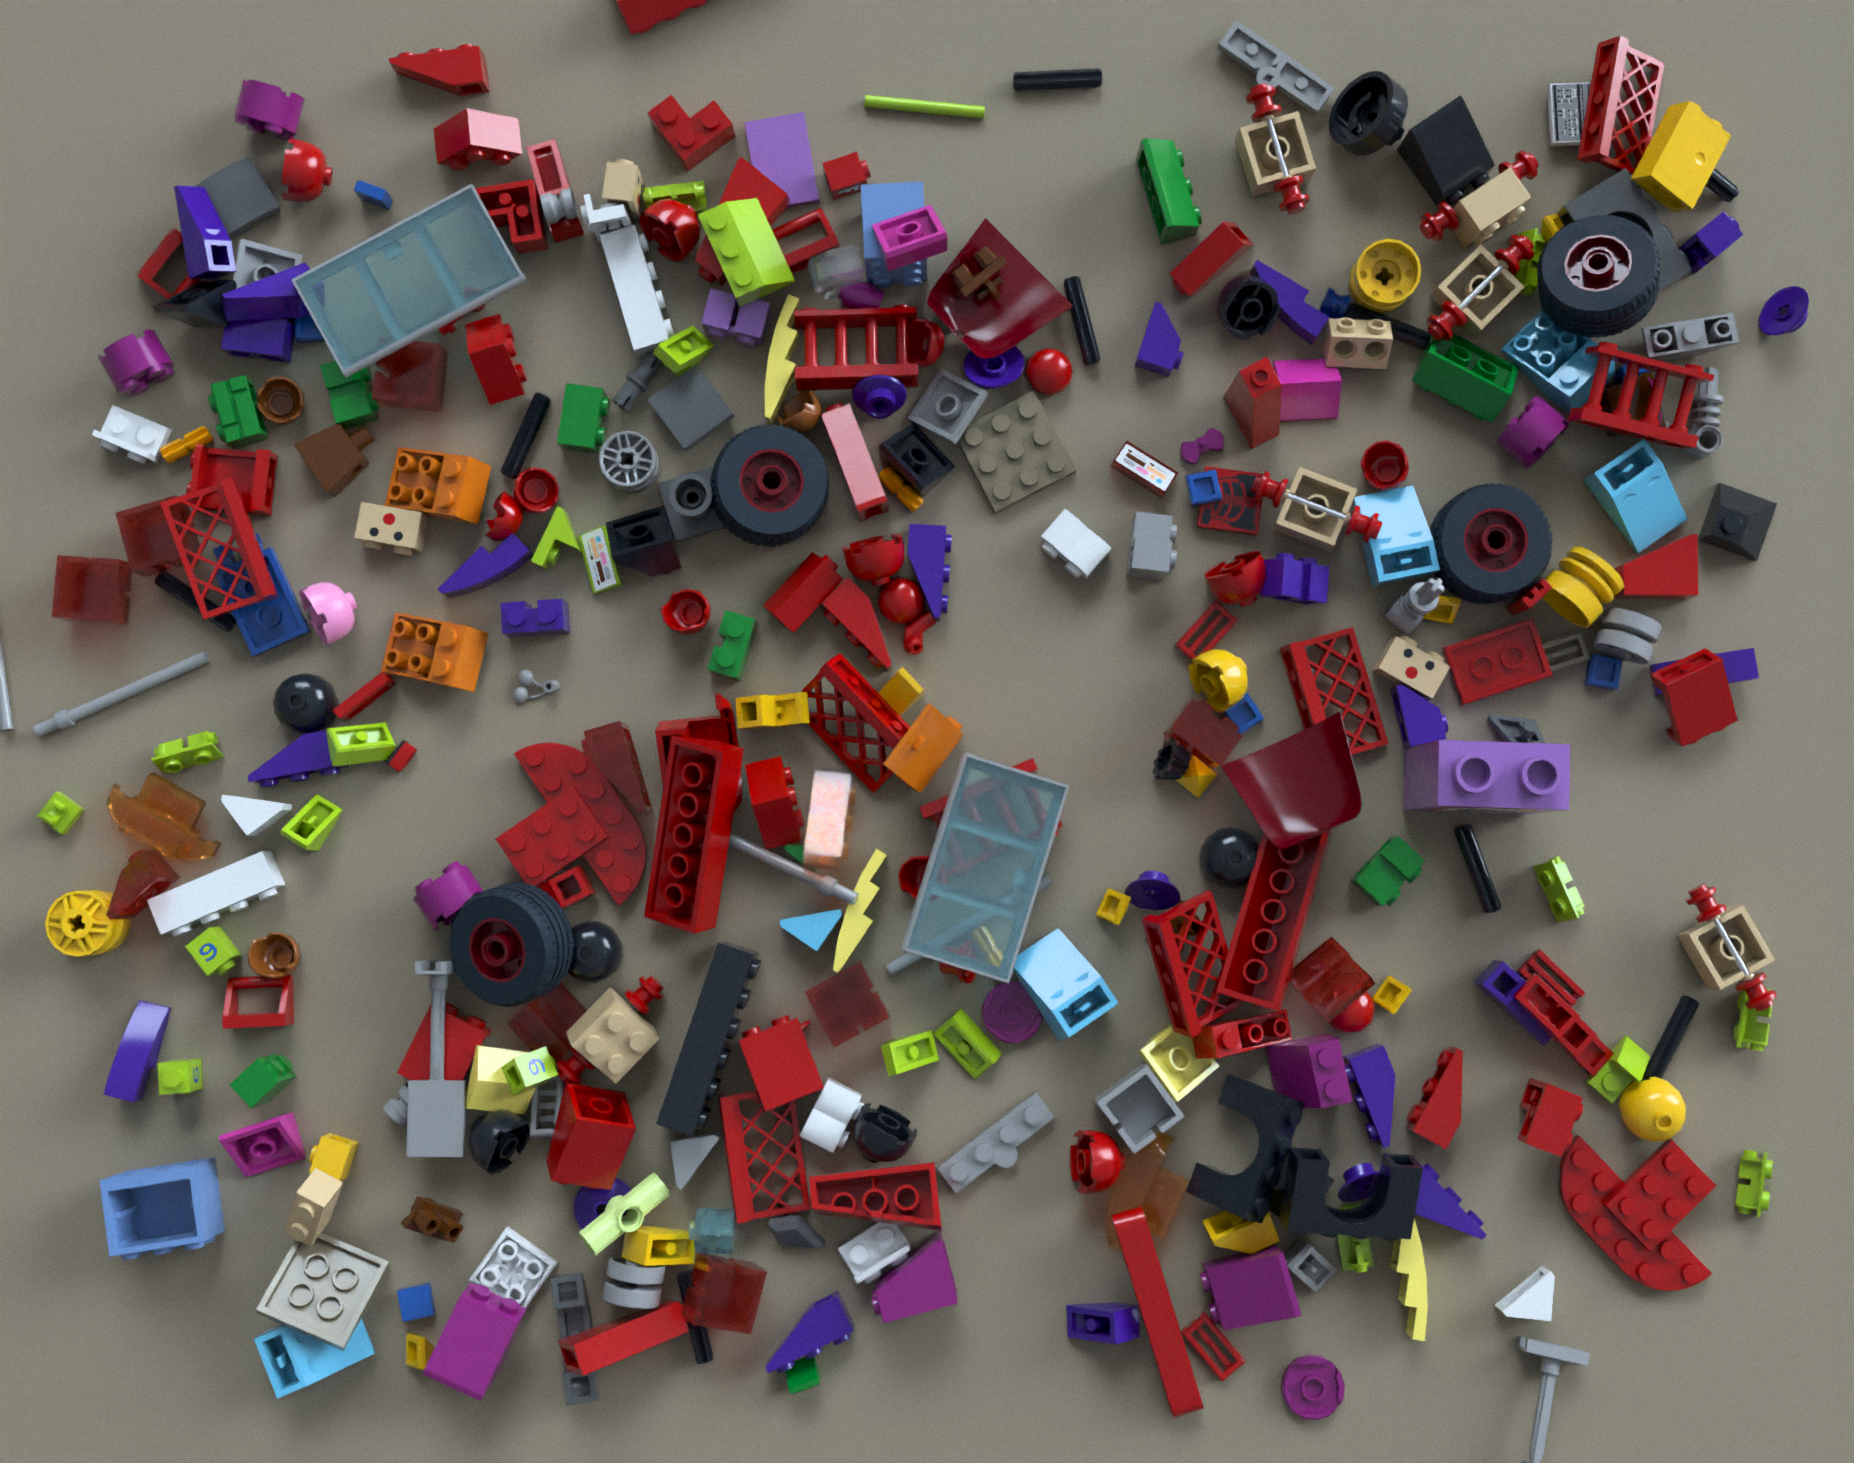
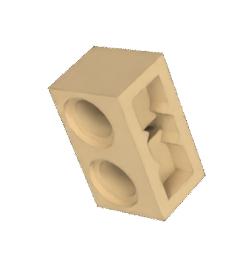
(1364, 344)

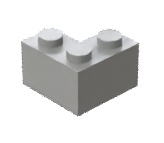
(1151, 546)

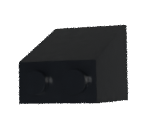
(1447, 153)

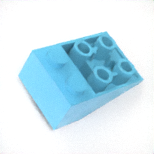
(1555, 361)
(1637, 495)
(1404, 542)
(1063, 984)
(300, 1360)

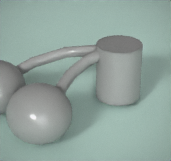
(525, 678)

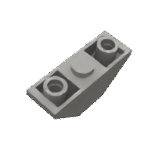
(1689, 337)

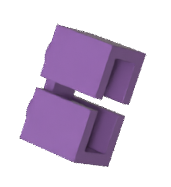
(721, 314)

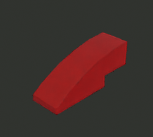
(552, 178)

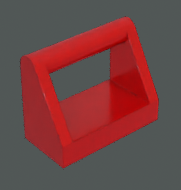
(799, 258)
(158, 259)
(284, 1017)

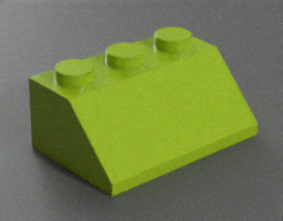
(746, 249)

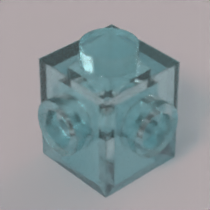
(713, 1230)

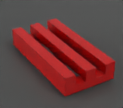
(1529, 597)
(1188, 652)
(364, 696)
(1539, 954)
(1196, 1325)

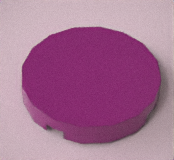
(1011, 1013)
(1312, 1387)

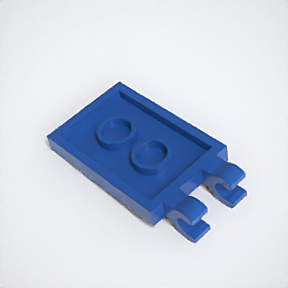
(266, 622)

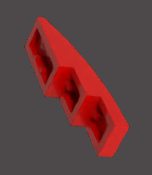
(1563, 1024)

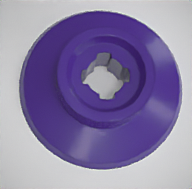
(1784, 311)
(879, 395)
(1153, 891)
(1359, 1183)

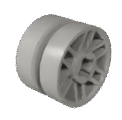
(630, 446)
(1627, 635)
(633, 1283)

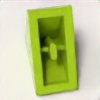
(312, 823)

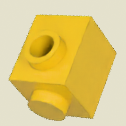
(333, 1155)

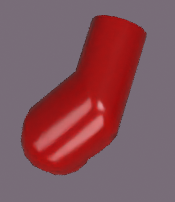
(914, 633)

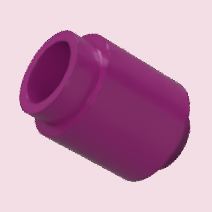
(861, 296)

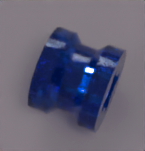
(1334, 304)

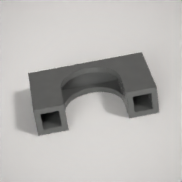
(1624, 199)

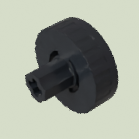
(1379, 107)

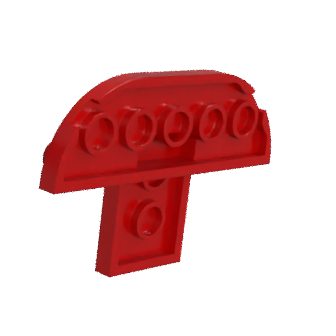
(578, 820)
(1636, 1215)

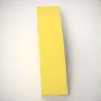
(780, 370)
(855, 921)
(1409, 1261)

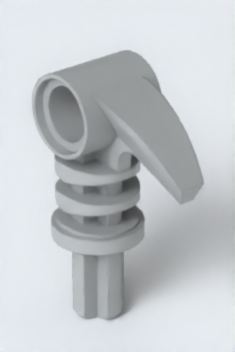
(1705, 414)
(1410, 609)

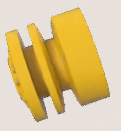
(1396, 263)
(1582, 586)
(100, 932)

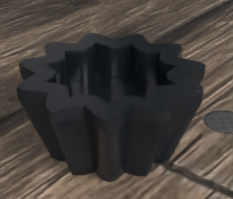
(1171, 760)

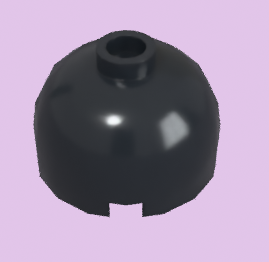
(1248, 306)
(305, 703)
(1228, 857)
(595, 952)
(882, 1134)
(497, 1138)

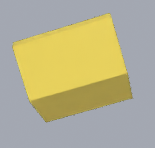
(1175, 1063)
(487, 1083)

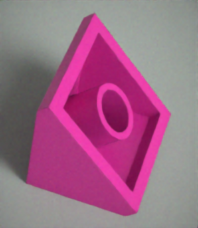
(910, 237)
(1308, 389)
(264, 1145)

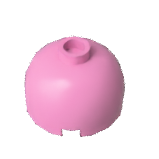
(329, 610)

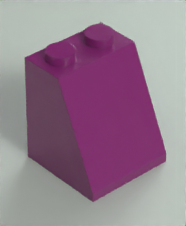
(1310, 1071)
(917, 1283)
(1250, 1288)
(475, 1341)

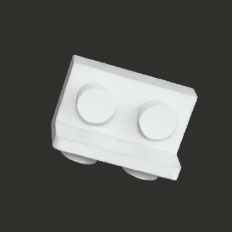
(606, 219)
(134, 434)
(873, 1250)

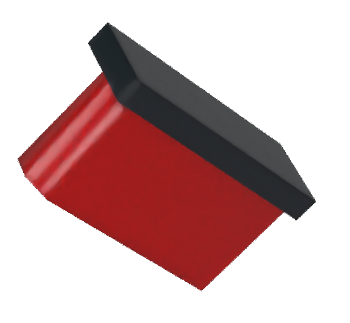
(401, 756)

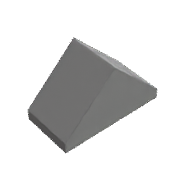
(689, 1153)
(1308, 1264)

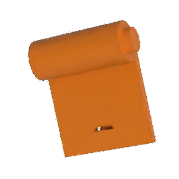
(924, 748)

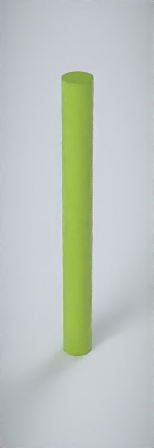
(924, 106)

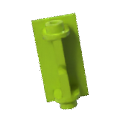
(687, 193)
(1528, 274)
(173, 756)
(1563, 902)
(1748, 1028)
(1753, 1195)
(1354, 1252)

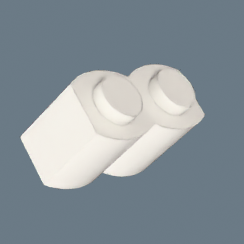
(1074, 544)
(831, 1115)

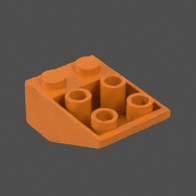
(438, 484)
(434, 651)

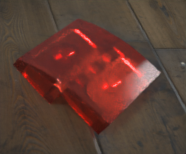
(1330, 979)
(548, 1020)

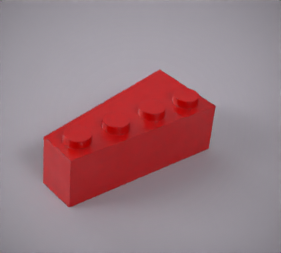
(881, 1195)

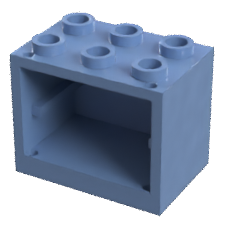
(879, 204)
(162, 1208)

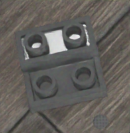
(240, 196)
(691, 408)

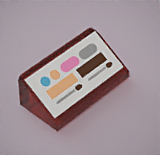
(1144, 469)

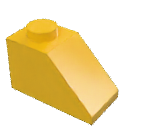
(901, 691)
(1240, 1234)
(658, 1246)

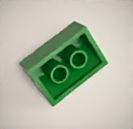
(1167, 190)
(1466, 376)

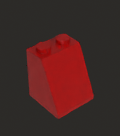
(590, 1136)

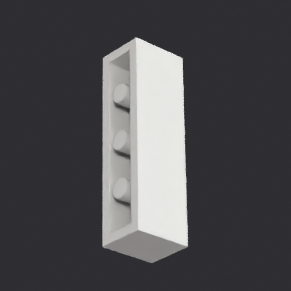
(635, 289)
(216, 893)

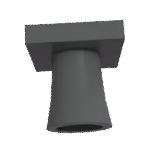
(685, 518)

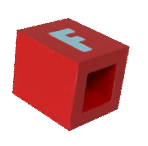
(846, 175)

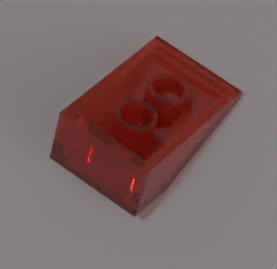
(615, 755)

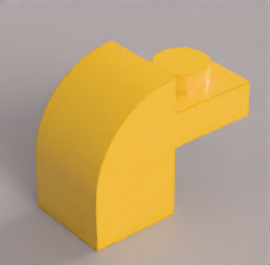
(772, 710)

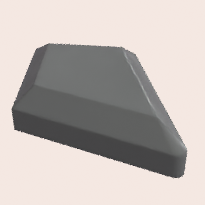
(1516, 729)
(795, 1231)

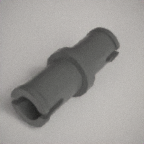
(637, 381)

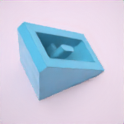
(812, 928)

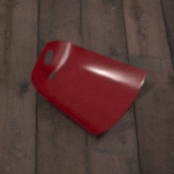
(1024, 302)
(1300, 779)

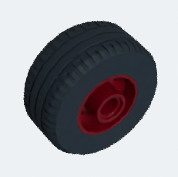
(1598, 276)
(772, 457)
(1517, 538)
(511, 944)

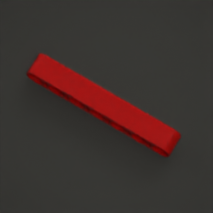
(1157, 1311)

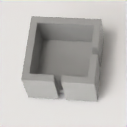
(1139, 1104)

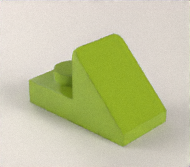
(683, 350)
(558, 531)
(909, 1052)
(1624, 1066)

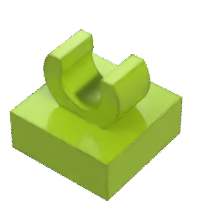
(60, 812)

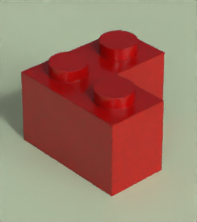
(476, 137)
(692, 137)
(521, 209)
(492, 356)
(774, 802)
(1549, 1117)

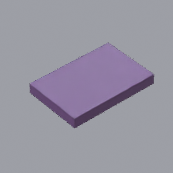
(783, 154)

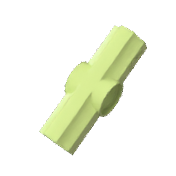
(611, 1223)

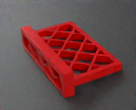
(1605, 103)
(241, 532)
(1308, 696)
(869, 709)
(1170, 969)
(738, 1164)

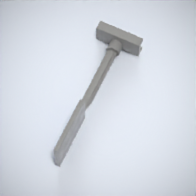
(436, 1104)
(1552, 1357)

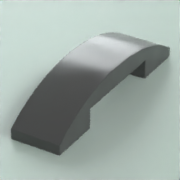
(574, 1316)

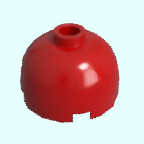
(304, 172)
(672, 227)
(875, 558)
(1238, 580)
(1095, 1161)

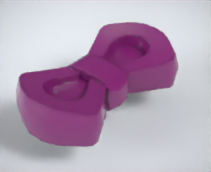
(1192, 450)

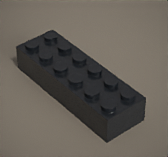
(707, 1038)

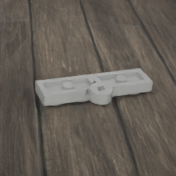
(1275, 68)
(996, 1143)

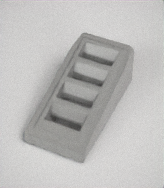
(536, 1107)

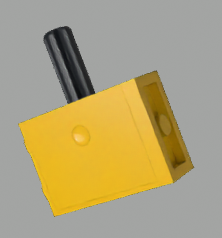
(1684, 159)

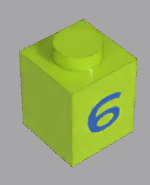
(214, 951)
(529, 1070)
(180, 1076)

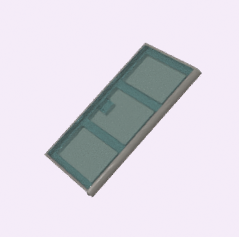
(408, 280)
(985, 867)

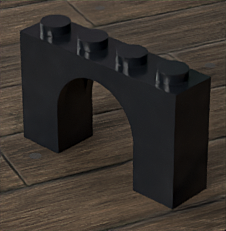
(1275, 1120)
(1384, 1215)

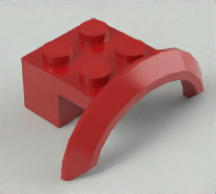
(715, 728)

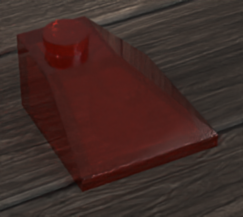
(140, 880)

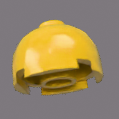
(1220, 678)
(1652, 1109)

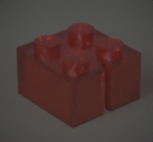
(414, 377)
(149, 538)
(90, 592)
(1209, 735)
(846, 1003)
(724, 1293)

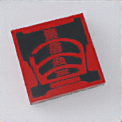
(1237, 509)

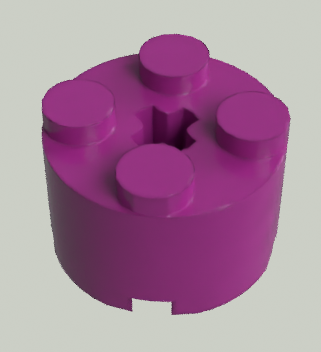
(268, 109)
(136, 361)
(1533, 432)
(446, 895)

